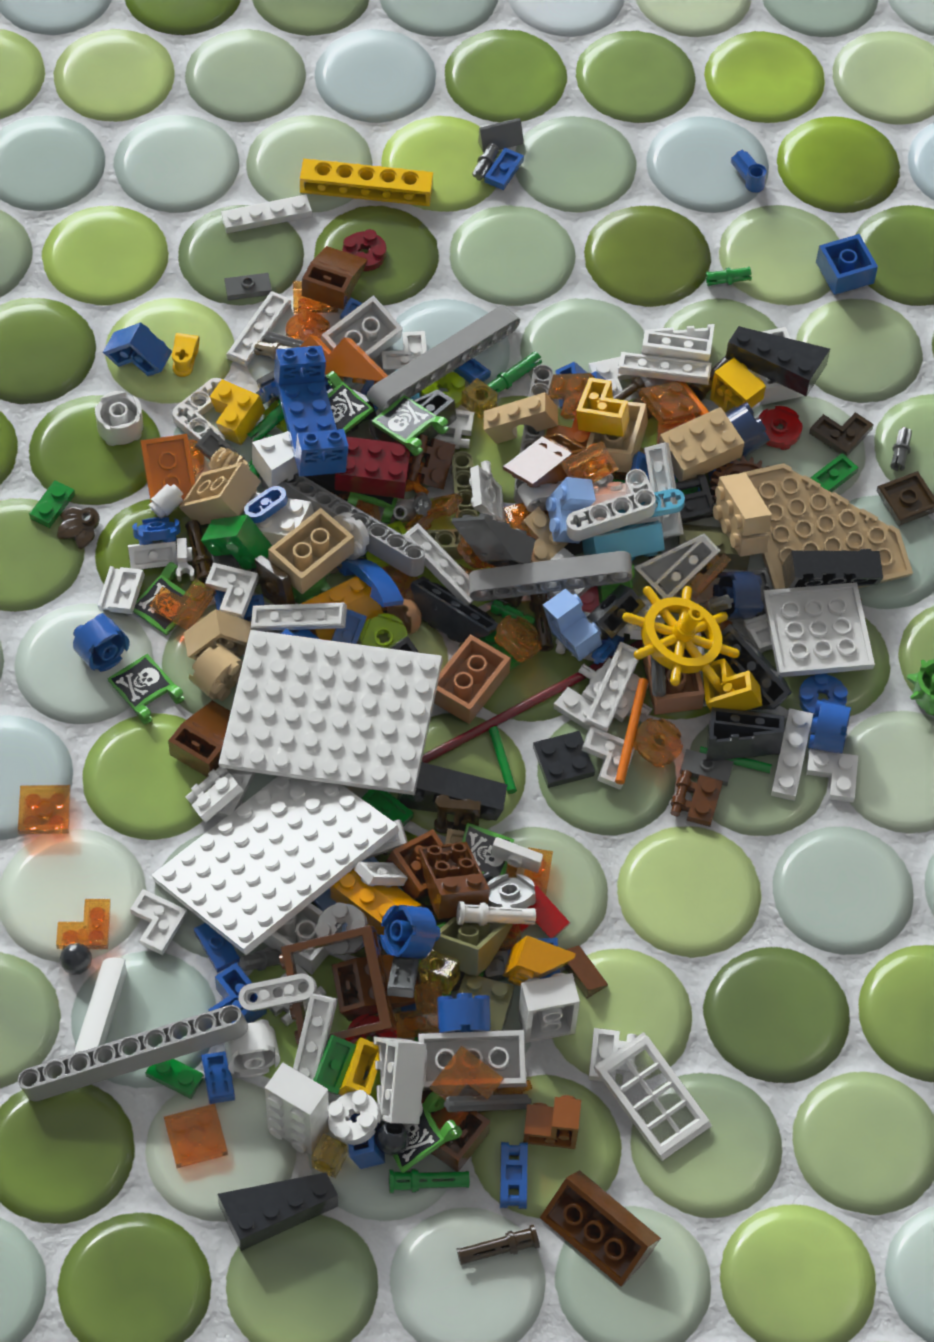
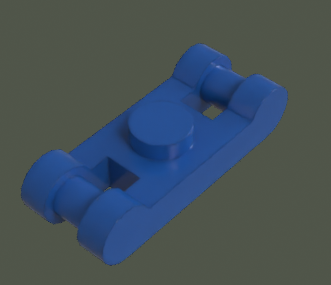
(513, 1175)

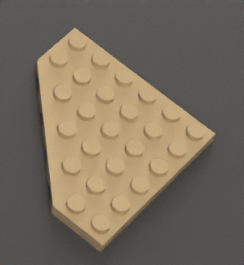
(819, 520)

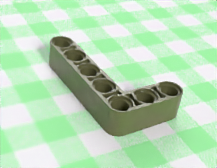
(460, 476)

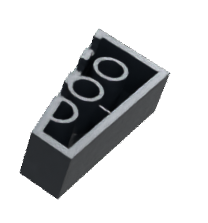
(275, 1207)

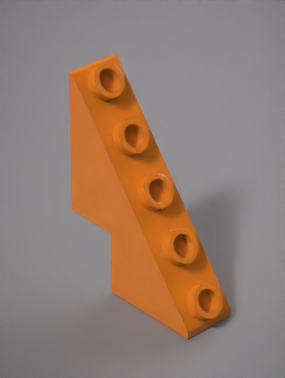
(348, 361)

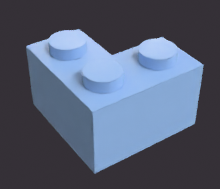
(568, 497)
(571, 625)

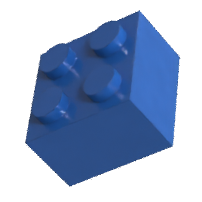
(846, 264)

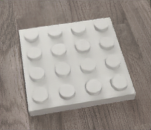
(818, 629)

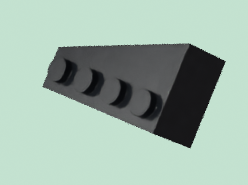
(779, 358)
(832, 567)
(457, 786)

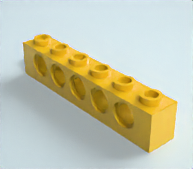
(366, 182)

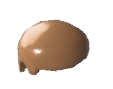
(409, 614)

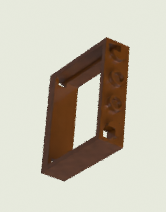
(377, 972)

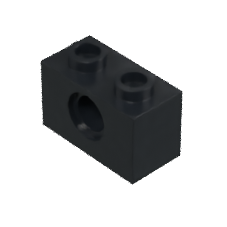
(610, 611)

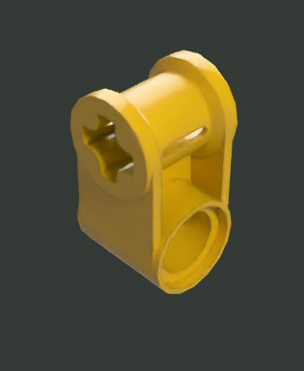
(184, 353)

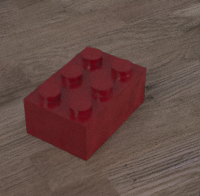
(375, 468)

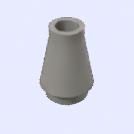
(409, 510)

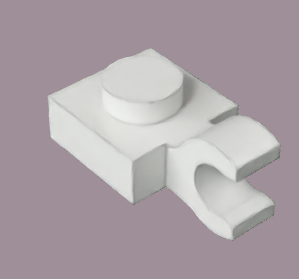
(184, 555)

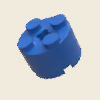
(100, 643)
(829, 727)
(409, 931)
(464, 1013)

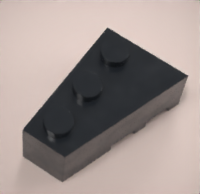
(743, 734)

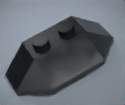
(450, 614)
(772, 686)

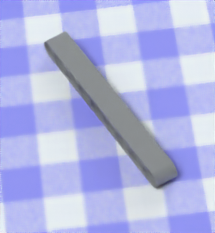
(444, 357)
(383, 541)
(146, 1053)

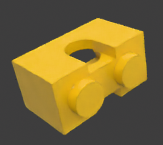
(362, 1060)

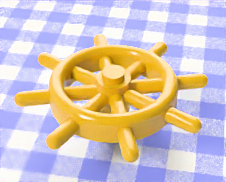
(681, 635)

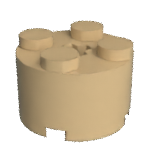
(216, 672)

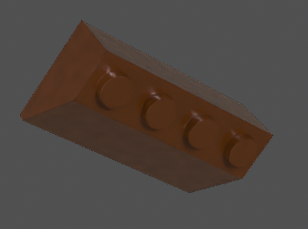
(600, 1227)

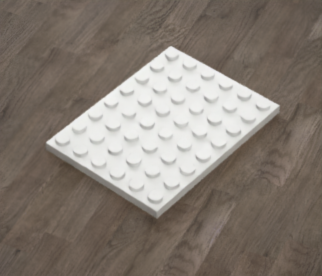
(331, 712)
(274, 857)

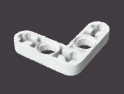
(195, 412)

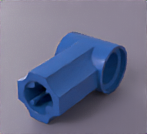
(752, 172)

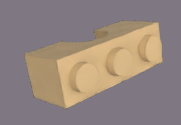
(535, 411)

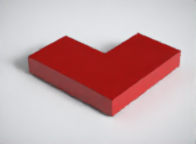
(547, 915)

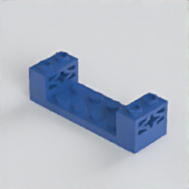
(308, 413)

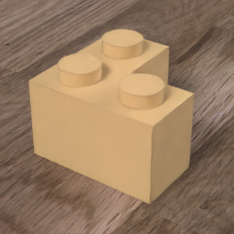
(217, 628)

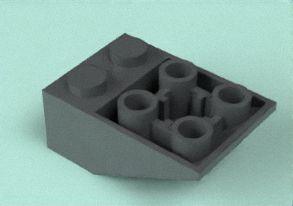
(495, 540)

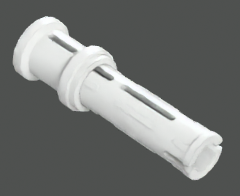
(484, 914)

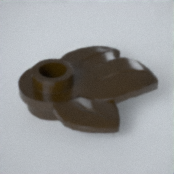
(76, 527)

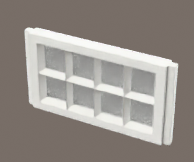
(652, 1096)

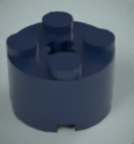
(749, 429)
(745, 591)

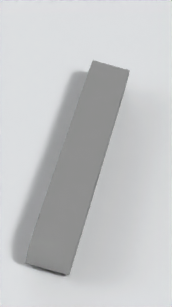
(540, 383)
(550, 576)

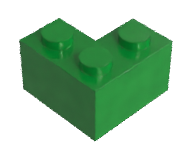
(237, 537)

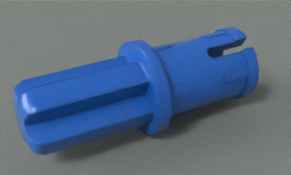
(607, 648)

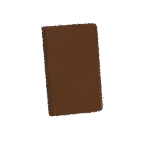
(585, 973)

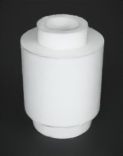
(166, 500)

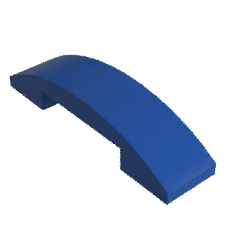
(383, 587)

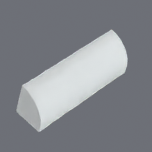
(102, 1004)

